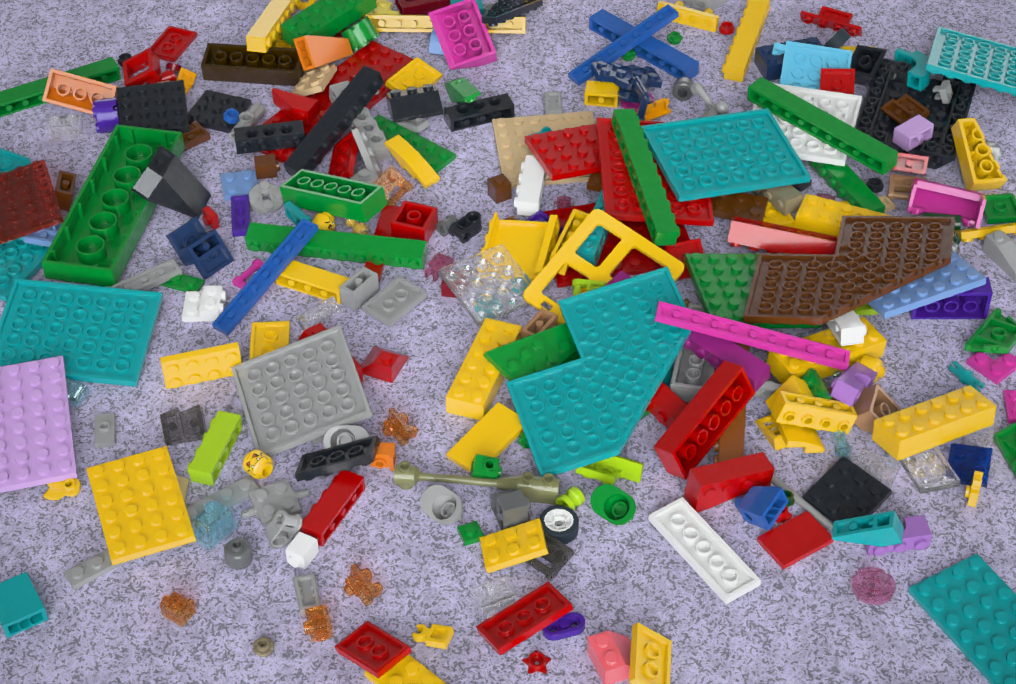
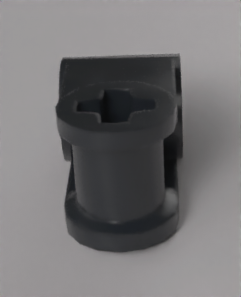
(467, 226)

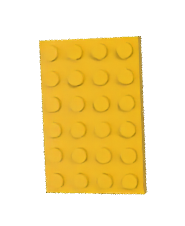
(140, 505)

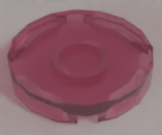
(873, 586)

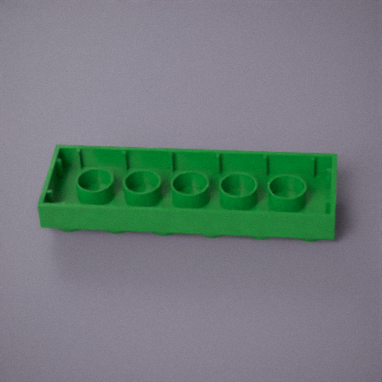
(107, 214)

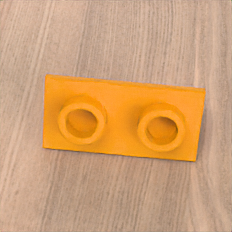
(659, 109)

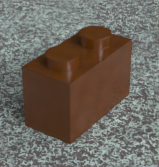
(64, 189)

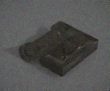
(558, 555)

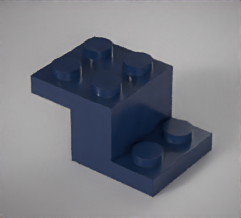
(200, 247)

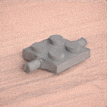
(272, 498)

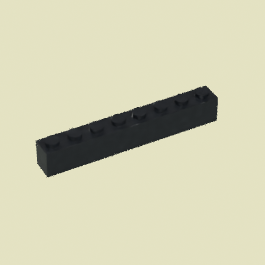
(335, 121)

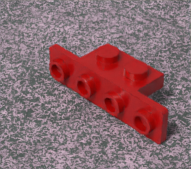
(832, 19)

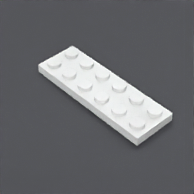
(704, 550)

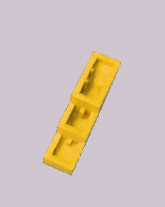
(412, 161)

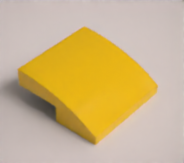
(801, 437)

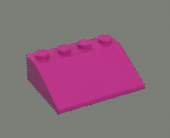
(463, 35)

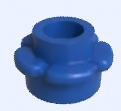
(231, 116)

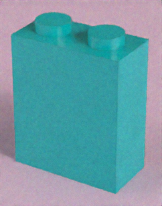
(20, 605)

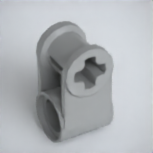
(283, 528)

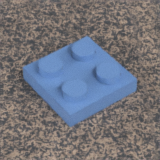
(238, 183)

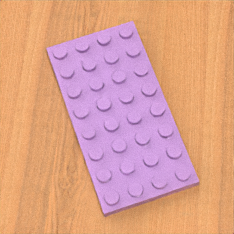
(35, 425)

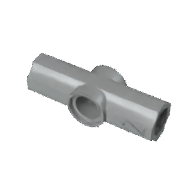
(249, 118)

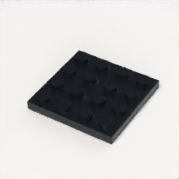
(154, 106)

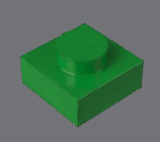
(470, 533)

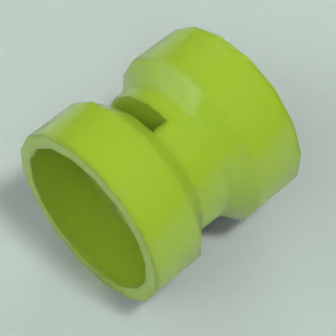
(572, 498)

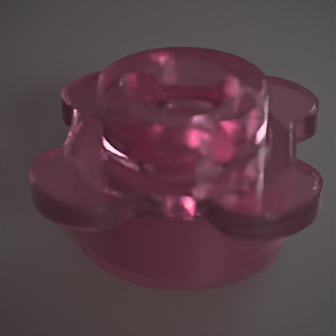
(563, 202)

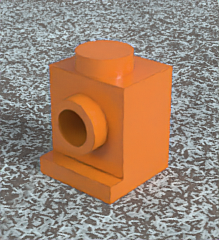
(385, 456)

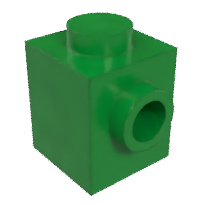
(485, 467)

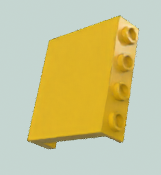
(526, 241)

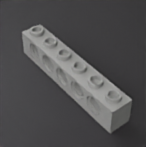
(365, 122)

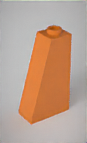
(320, 50)

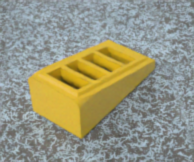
(775, 441)

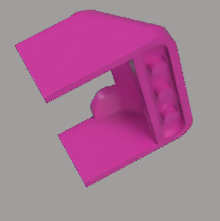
(946, 199)

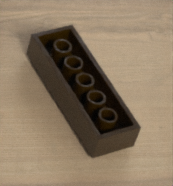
(237, 64)

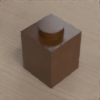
(266, 166)
(499, 188)

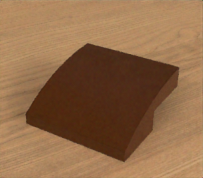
(904, 109)

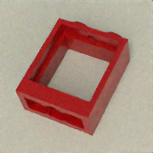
(134, 65)

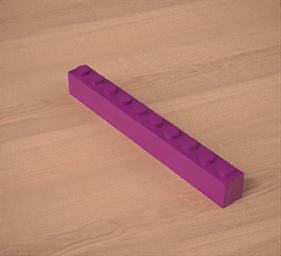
(717, 350)

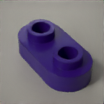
(563, 627)

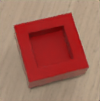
(210, 218)

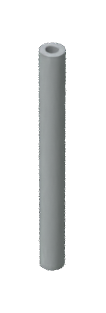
(804, 504)

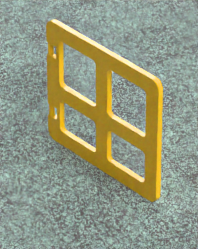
(567, 256)

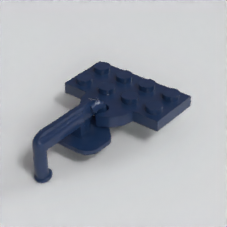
(631, 79)

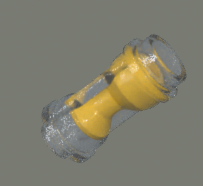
(356, 226)

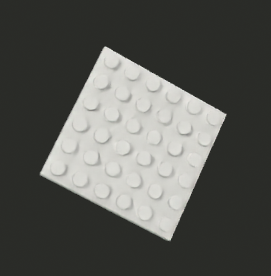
(840, 105)

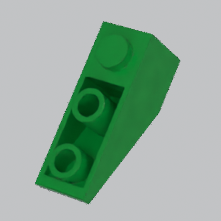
(461, 90)

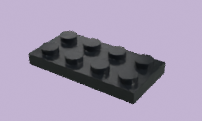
(337, 458)

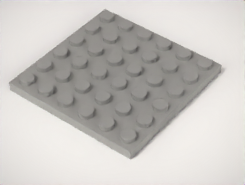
(300, 391)

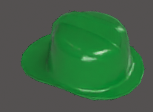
(613, 504)

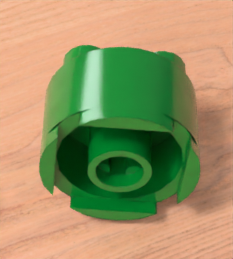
(360, 34)

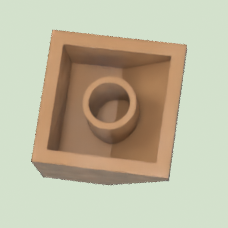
(873, 405)

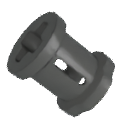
(443, 227)

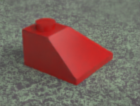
(383, 364)

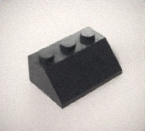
(414, 103)

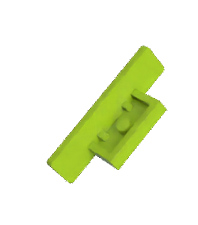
(613, 468)

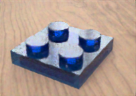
(968, 459)

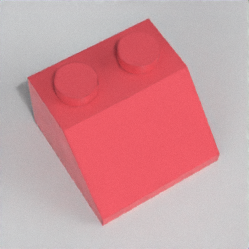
(610, 656)

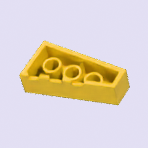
(975, 157)

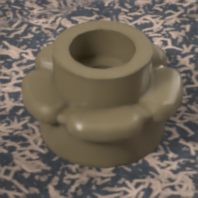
(265, 650)

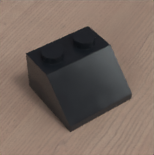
(866, 63)

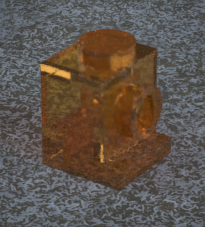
(177, 608)

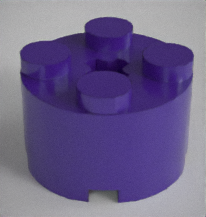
(106, 114)

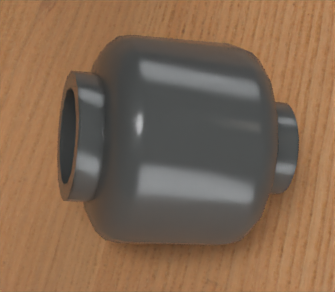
(681, 89)
(238, 553)

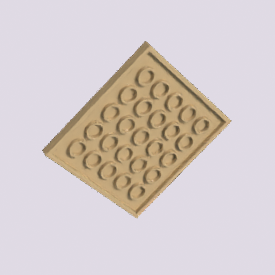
(511, 134)

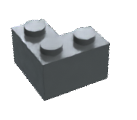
(510, 508)

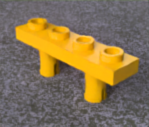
(691, 17)

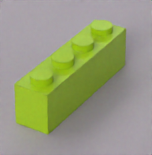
(215, 448)

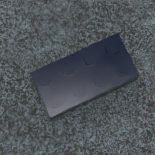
(771, 65)

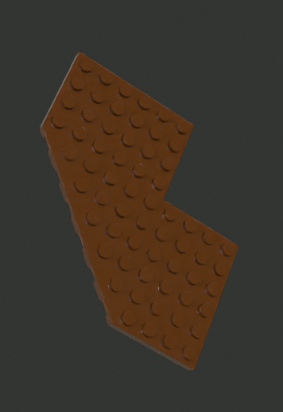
(869, 261)

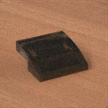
(183, 426)

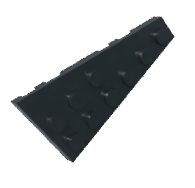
(508, 9)

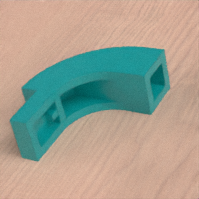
(918, 77)

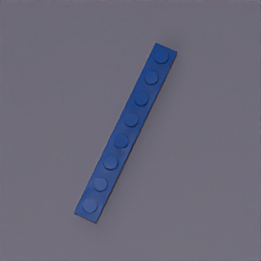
(625, 43)
(265, 277)

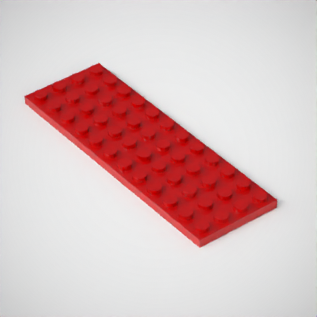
(373, 56)

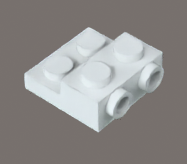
(204, 304)

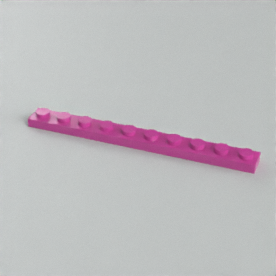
(752, 335)

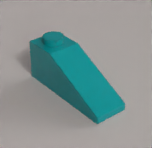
(874, 529)

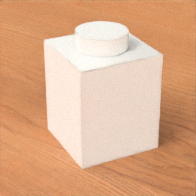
(302, 550)

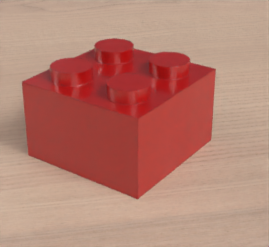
(414, 221)

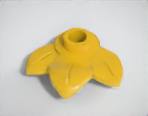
(57, 490)

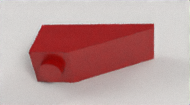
(296, 106)

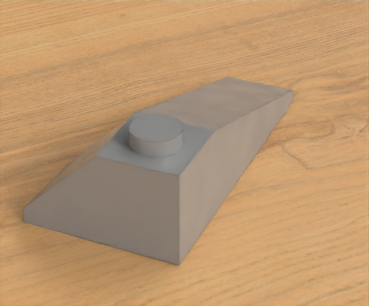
(1002, 251)

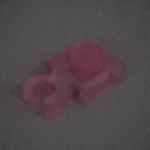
(436, 263)

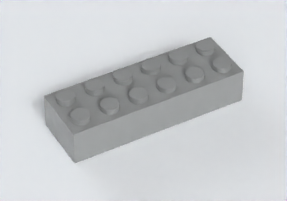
(690, 371)

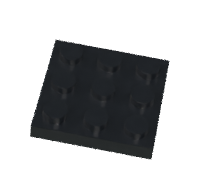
(210, 109)
(847, 492)

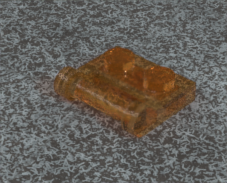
(389, 180)

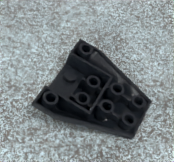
(171, 184)

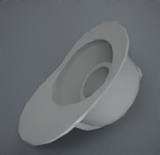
(343, 434)
(441, 505)

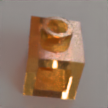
(318, 623)

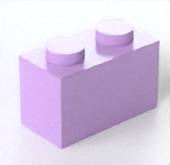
(913, 133)

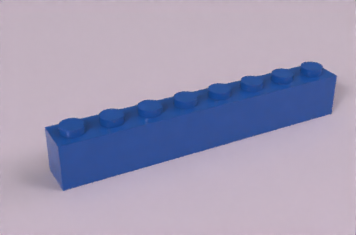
(650, 50)

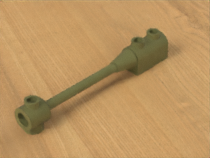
(536, 488)

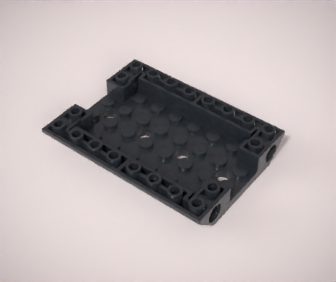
(891, 83)

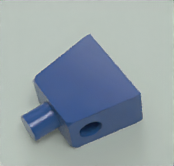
(762, 505)

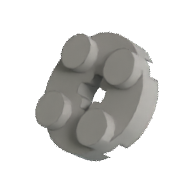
(268, 190)

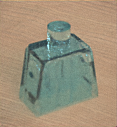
(213, 525)

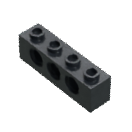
(478, 112)
(269, 136)

